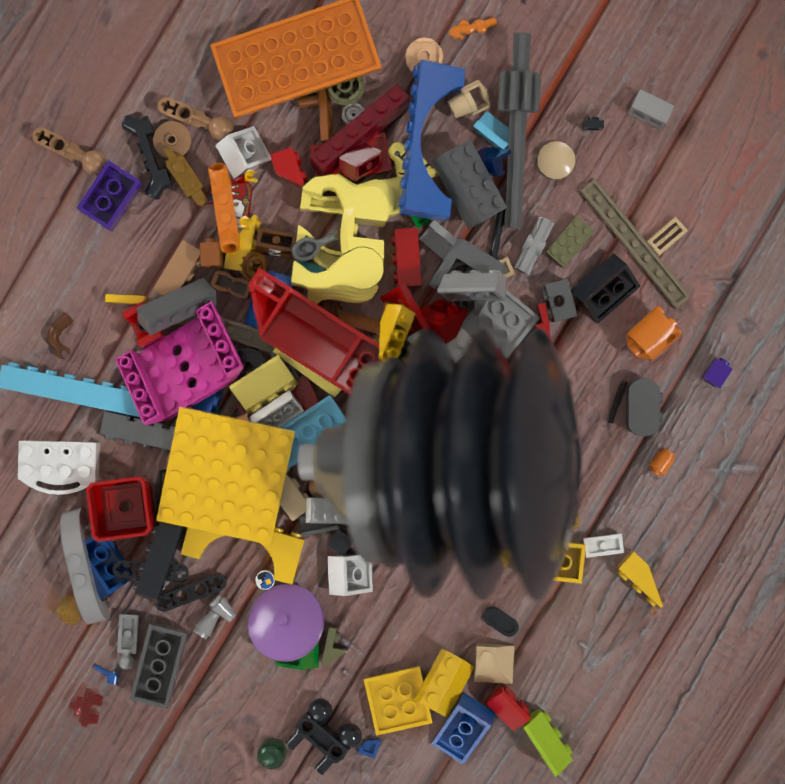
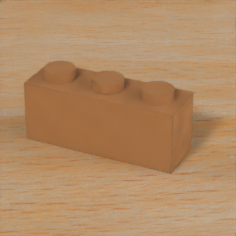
(179, 269)

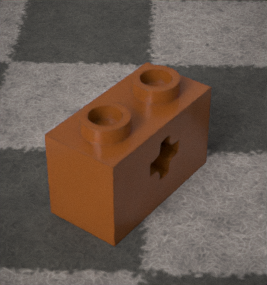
(211, 254)

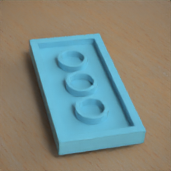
(312, 423)

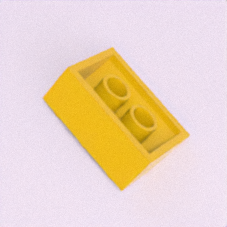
(444, 683)

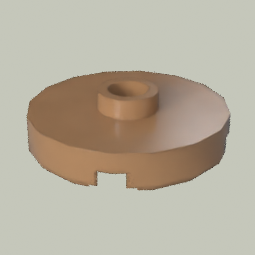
(172, 129)

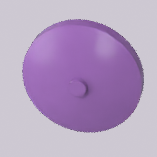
(286, 622)

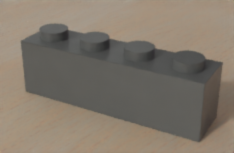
(175, 306)

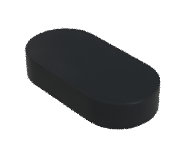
(500, 621)

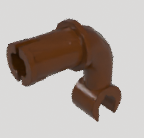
(54, 333)

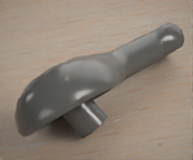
(307, 248)

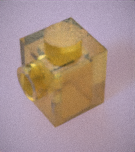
(69, 611)

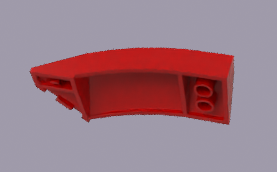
(310, 332)

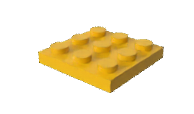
(393, 701)

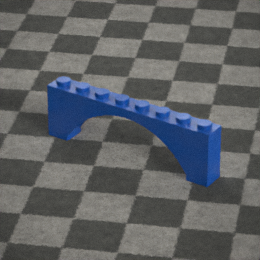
(419, 192)

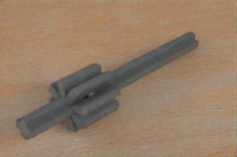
(518, 95)

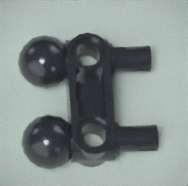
(323, 736)

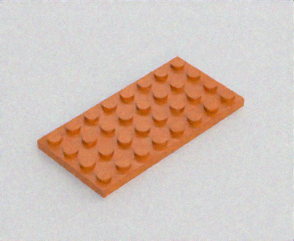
(295, 57)

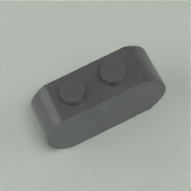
(643, 407)

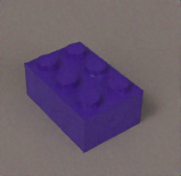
(110, 196)

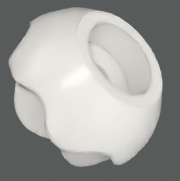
(348, 110)

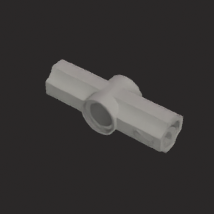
(534, 245)

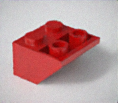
(287, 167)
(444, 318)
(506, 706)

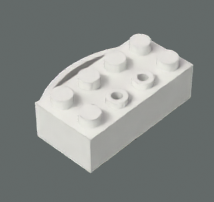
(58, 468)

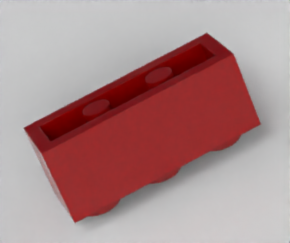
(406, 257)

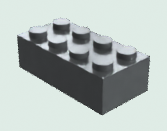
(469, 184)
(159, 665)

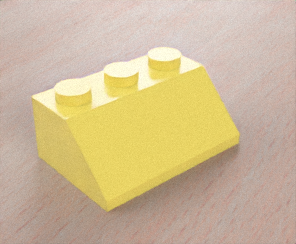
(264, 385)

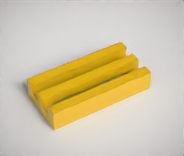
(124, 299)

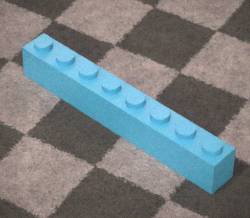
(67, 388)

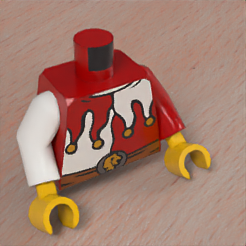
(242, 197)

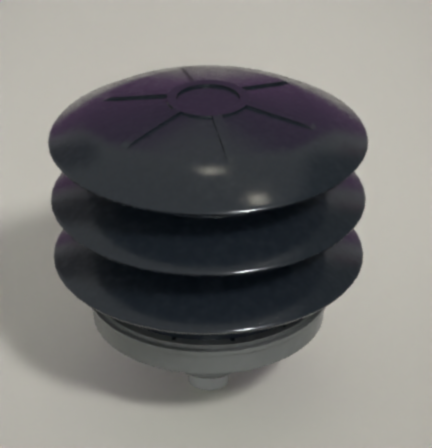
(457, 463)

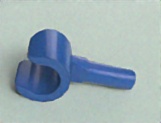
(112, 676)

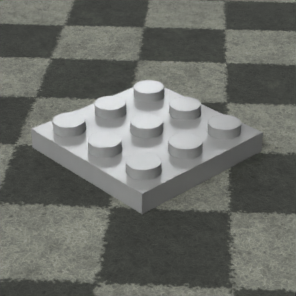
(506, 319)

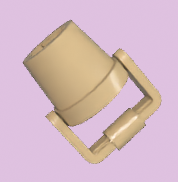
(464, 103)

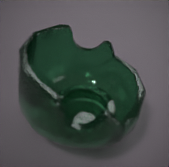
(272, 753)

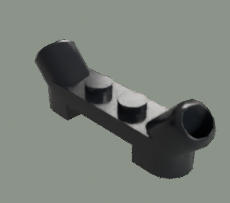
(143, 129)

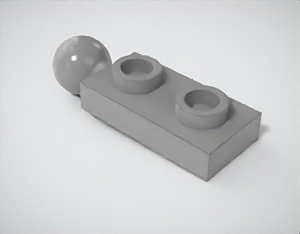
(128, 639)

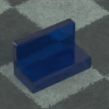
(492, 159)

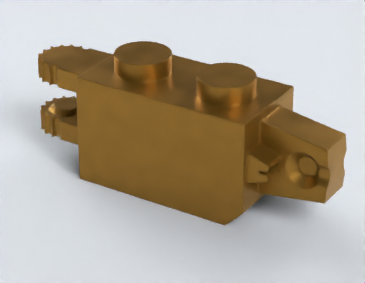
(185, 176)

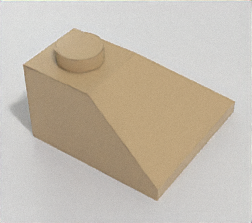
(494, 663)

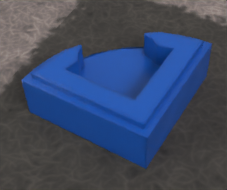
(369, 747)

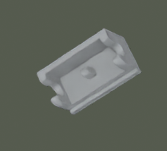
(651, 109)

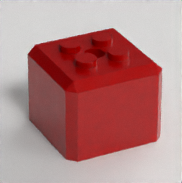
(106, 516)

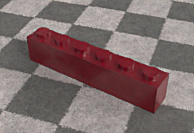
(360, 129)

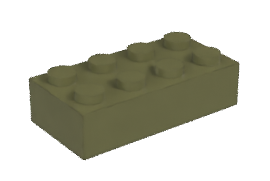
(570, 241)

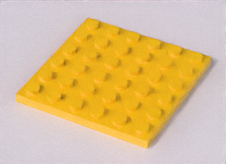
(225, 475)

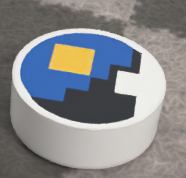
(265, 579)

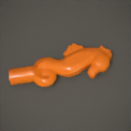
(466, 28)

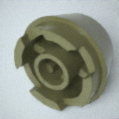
(347, 92)

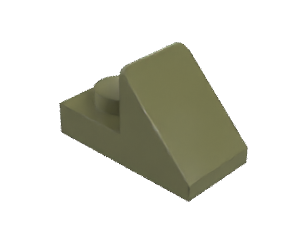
(331, 651)

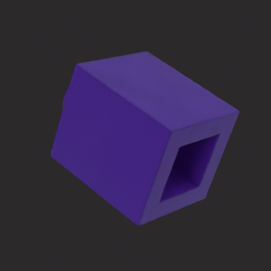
(717, 372)

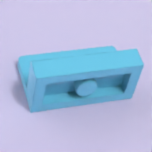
(492, 130)

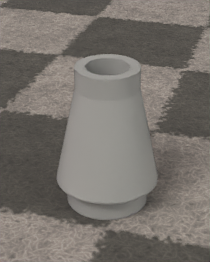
(222, 607)
(206, 625)

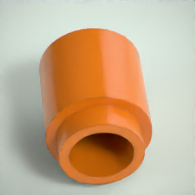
(661, 462)

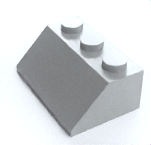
(473, 286)

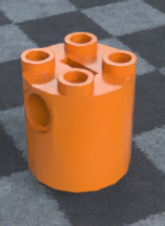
(652, 335)

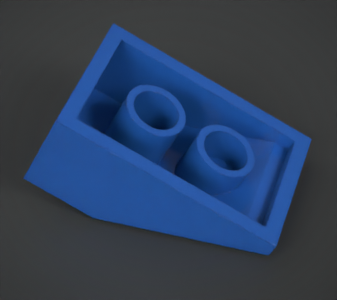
(464, 728)

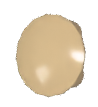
(556, 160)

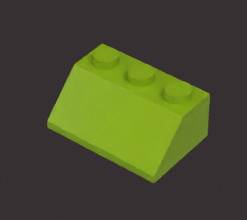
(548, 741)

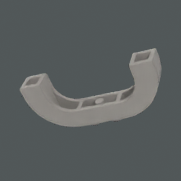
(78, 563)

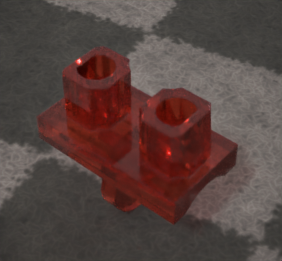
(86, 715)

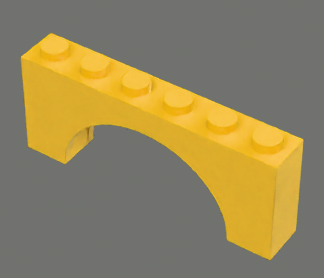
(284, 550)

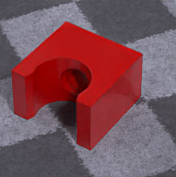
(144, 339)

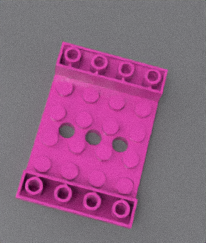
(157, 375)

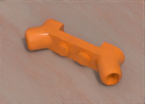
(224, 208)

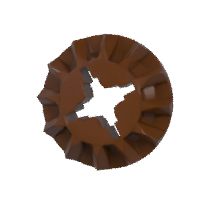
(252, 258)

